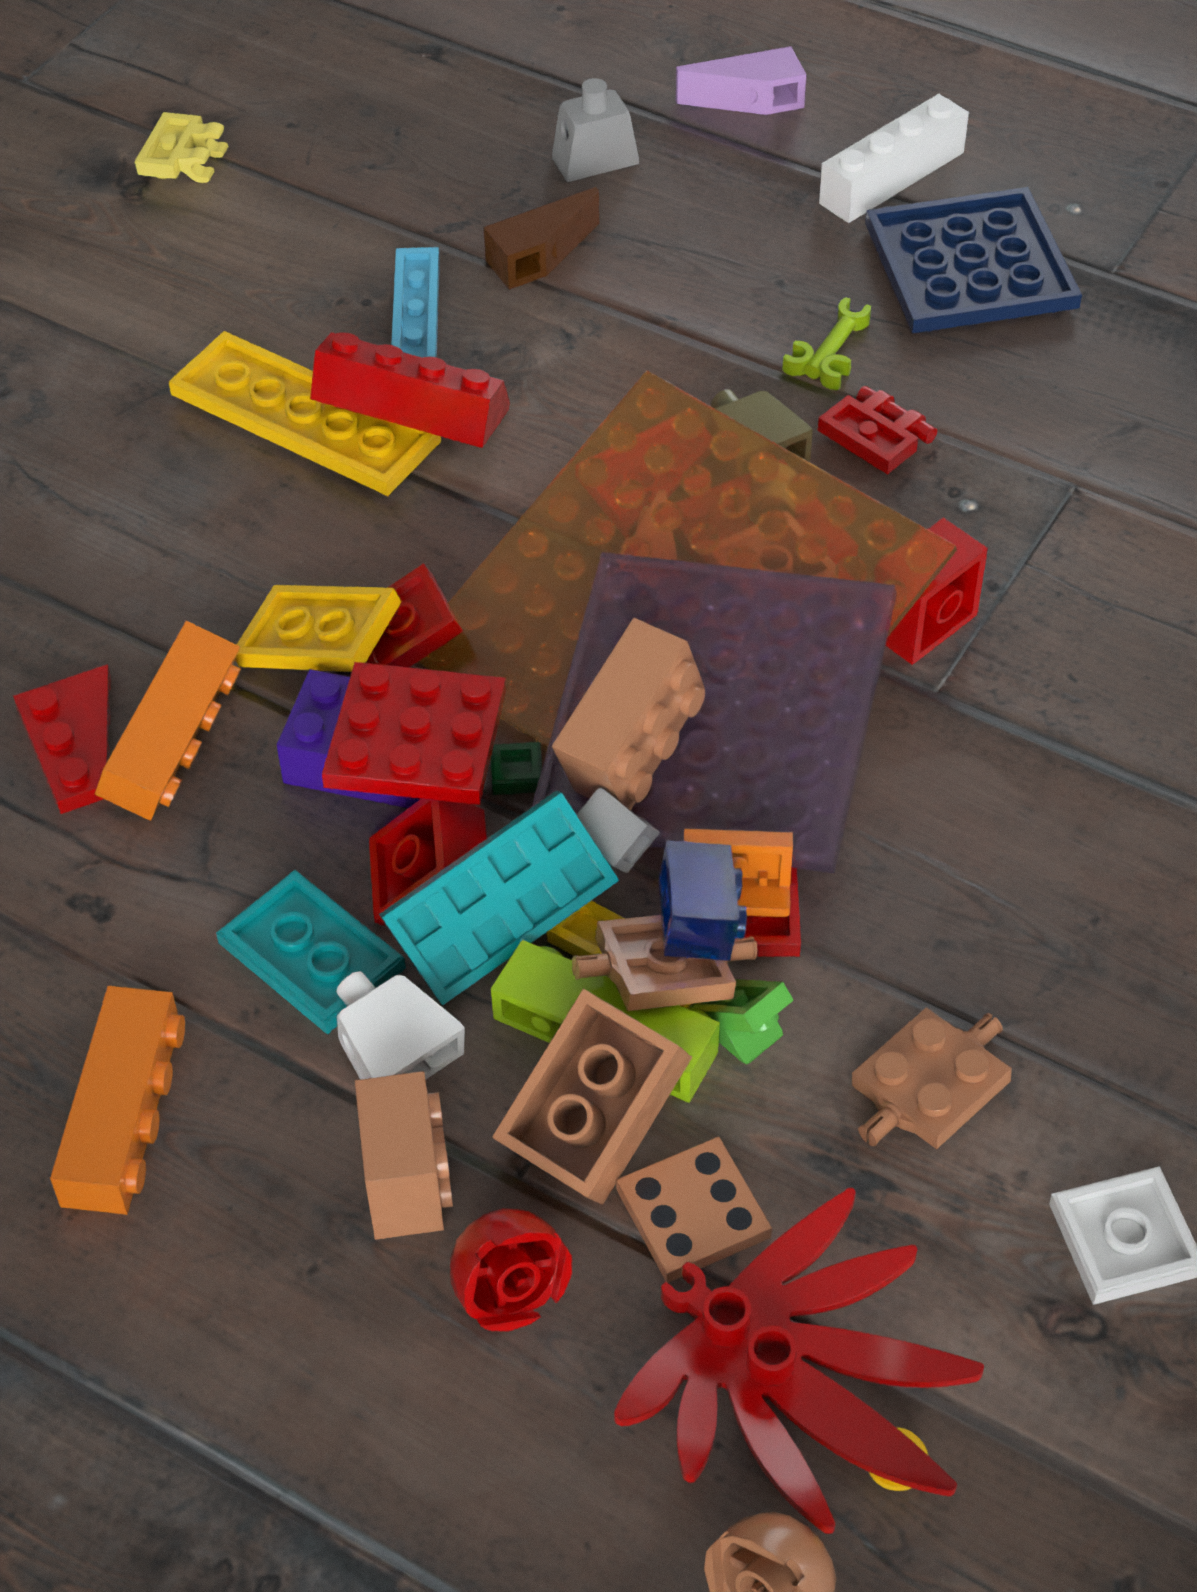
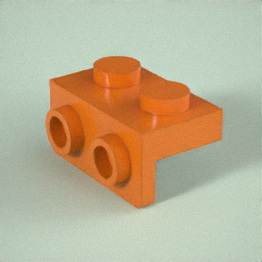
(764, 866)

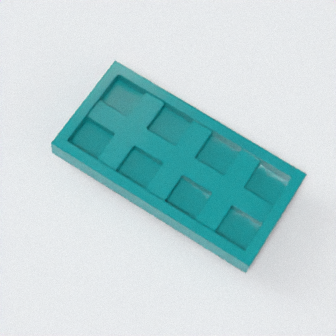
(498, 895)

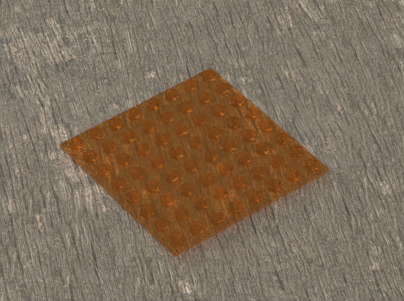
(668, 485)

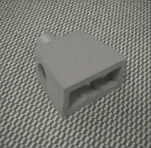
(593, 133)

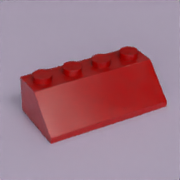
(408, 389)

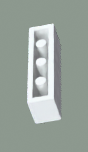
(893, 158)

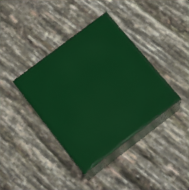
(516, 768)

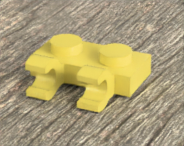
(172, 148)

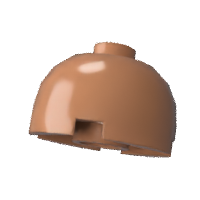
(769, 1556)

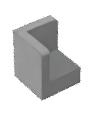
(616, 830)

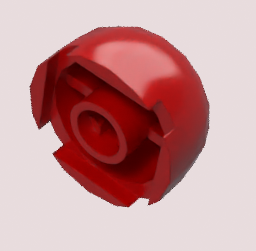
(508, 1268)

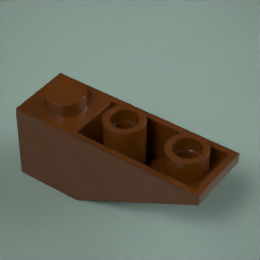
(539, 239)

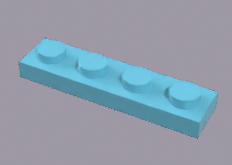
(416, 301)

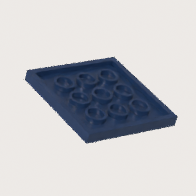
(972, 259)

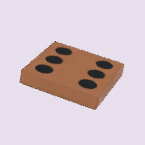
(693, 1208)

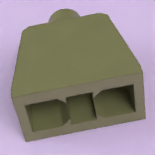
(768, 418)

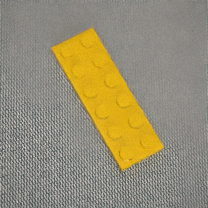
(274, 402)

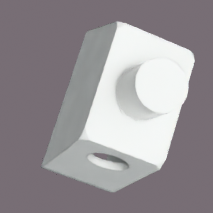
(395, 1028)

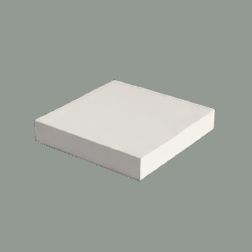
(1126, 1235)

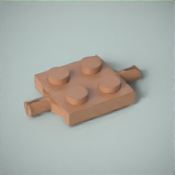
(647, 978)
(930, 1078)

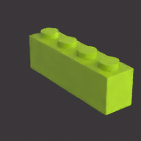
(541, 989)

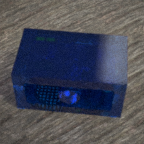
(700, 900)

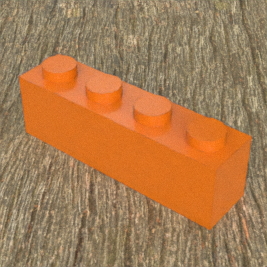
(168, 720)
(118, 1101)

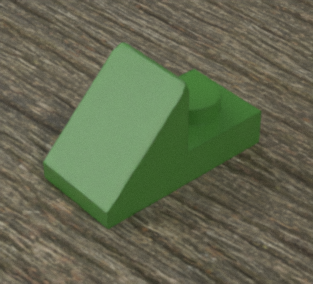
(749, 1018)

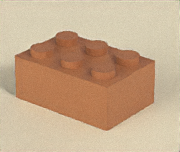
(631, 715)
(592, 1097)

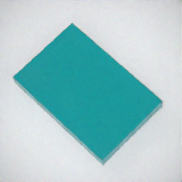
(307, 947)

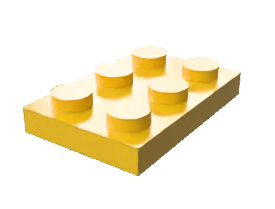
(316, 627)

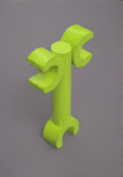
(825, 361)

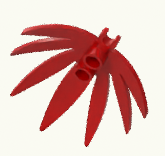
(755, 1352)

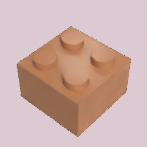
(403, 1154)

